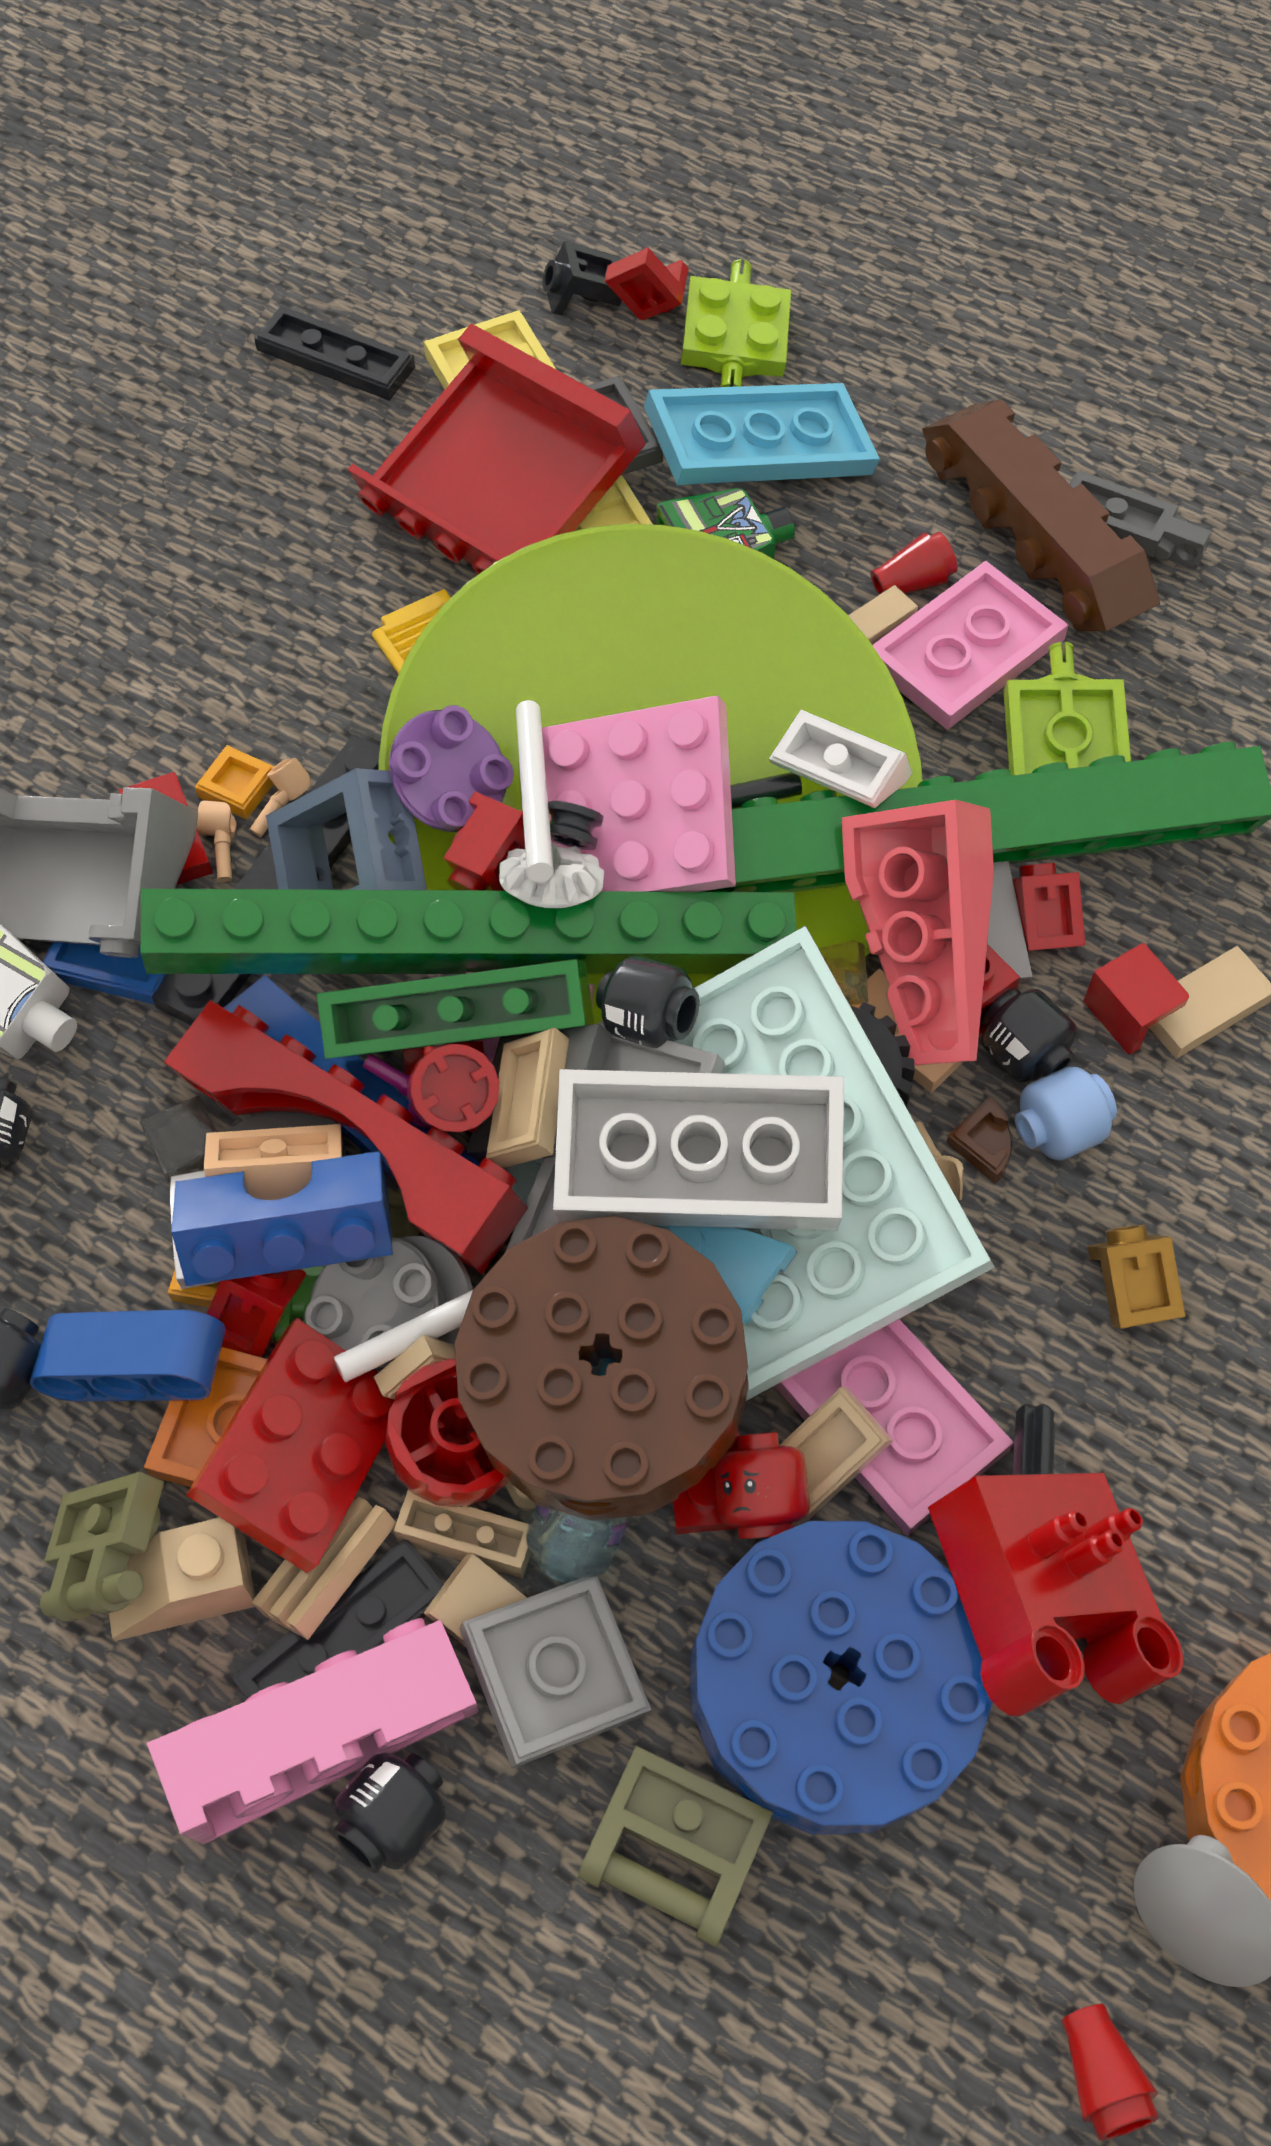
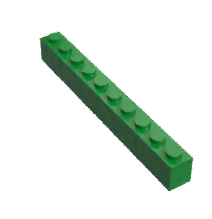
(1032, 814)
(449, 930)

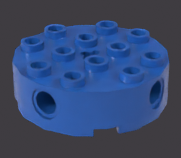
(764, 1671)

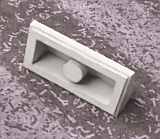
(841, 759)

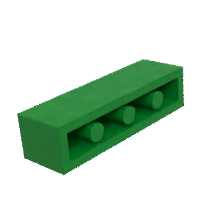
(455, 1008)

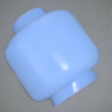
(1066, 1113)

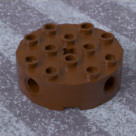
(666, 1401)

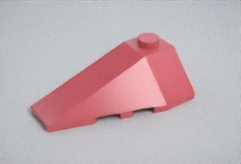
(927, 909)

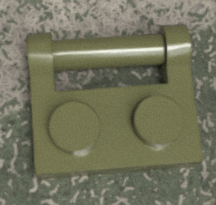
(688, 1821)

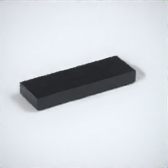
(335, 352)
(377, 1601)

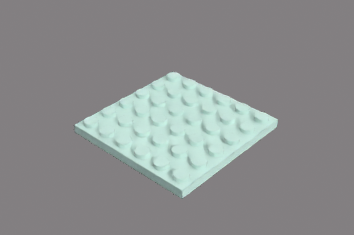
(900, 1221)

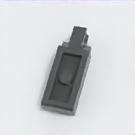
(1149, 521)

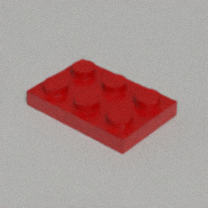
(295, 1449)

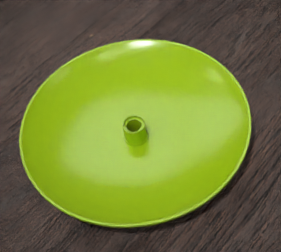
(648, 622)

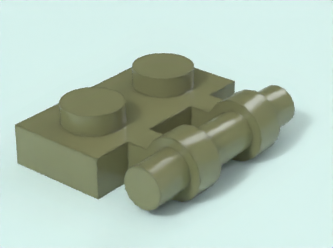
(93, 1544)

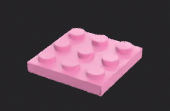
(661, 791)

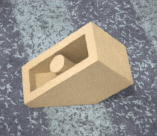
(187, 1578)

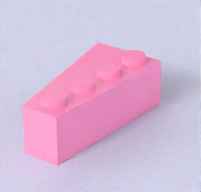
(311, 1730)

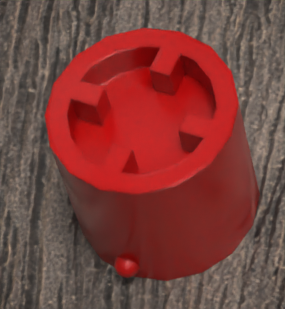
(453, 1088)

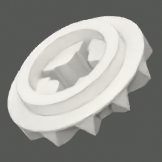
(573, 882)

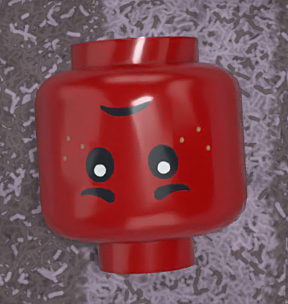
(761, 1486)

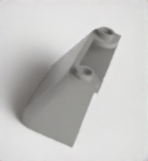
(80, 864)

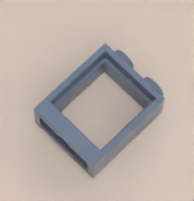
(371, 813)

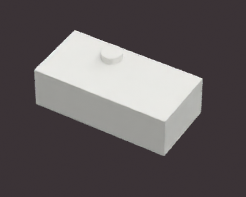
(700, 1149)

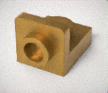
(1139, 1276)

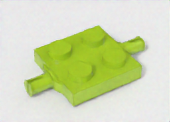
(736, 326)
(1064, 717)

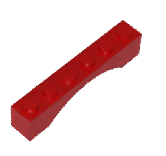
(442, 1191)

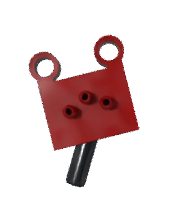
(1048, 1565)

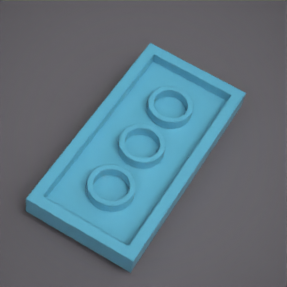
(760, 433)

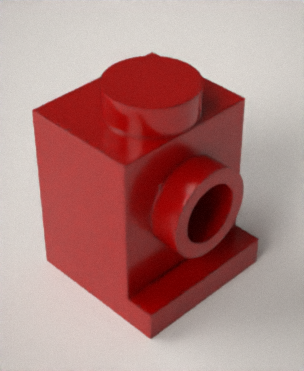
(484, 844)

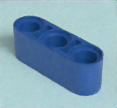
(128, 1356)

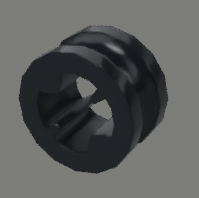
(573, 824)

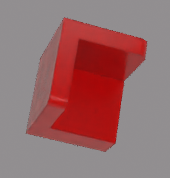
(1133, 995)

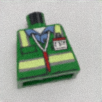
(729, 516)

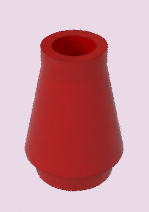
(917, 566)
(1108, 2077)

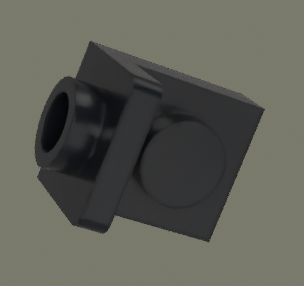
(578, 272)

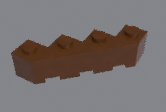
(1055, 526)

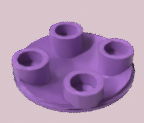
(442, 762)

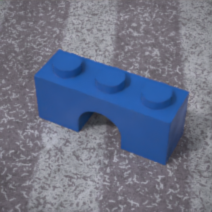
(331, 1221)

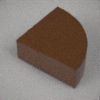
(984, 1140)

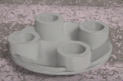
(372, 1295)
(1206, 1912)

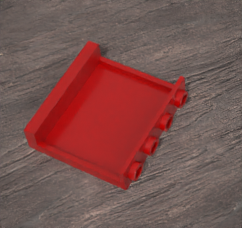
(502, 456)

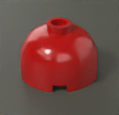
(435, 1443)

